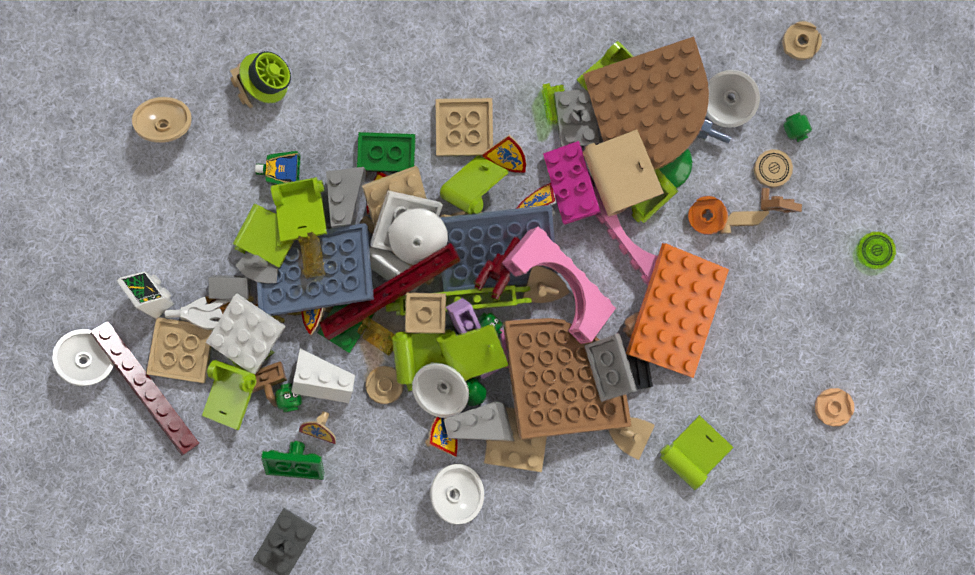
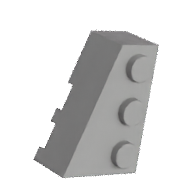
(345, 195)
(481, 423)

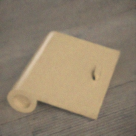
(618, 173)

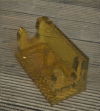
(311, 256)
(377, 335)

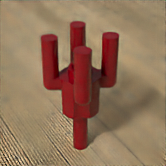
(496, 271)

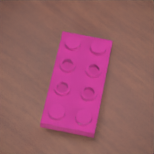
(571, 183)

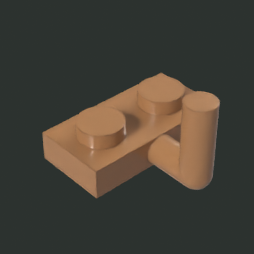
(778, 203)
(268, 377)

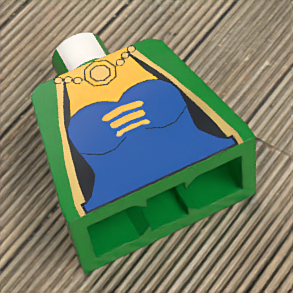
(280, 168)

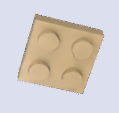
(425, 313)

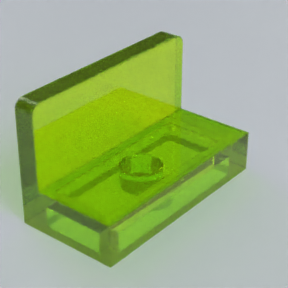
(549, 103)

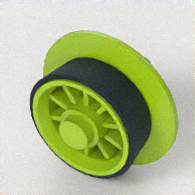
(265, 76)

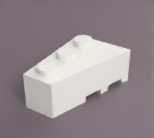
(321, 379)

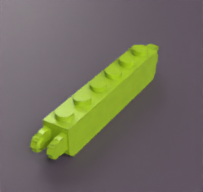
(477, 299)

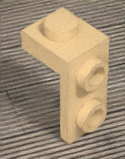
(236, 81)

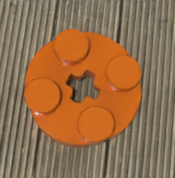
(700, 207)

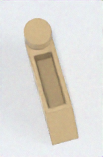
(743, 218)

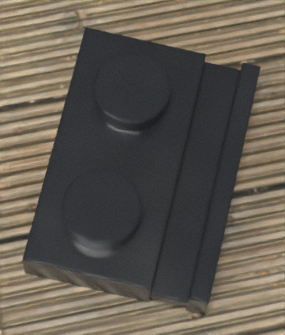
(640, 372)

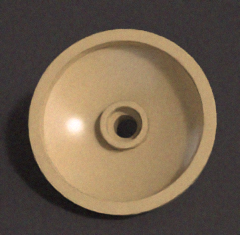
(161, 119)

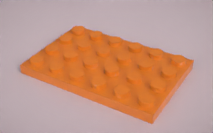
(677, 310)

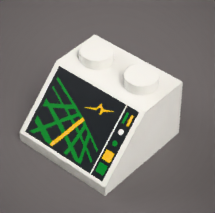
(146, 293)

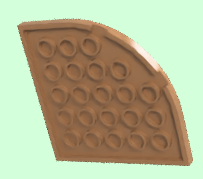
(655, 93)
(555, 382)

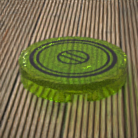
(876, 250)

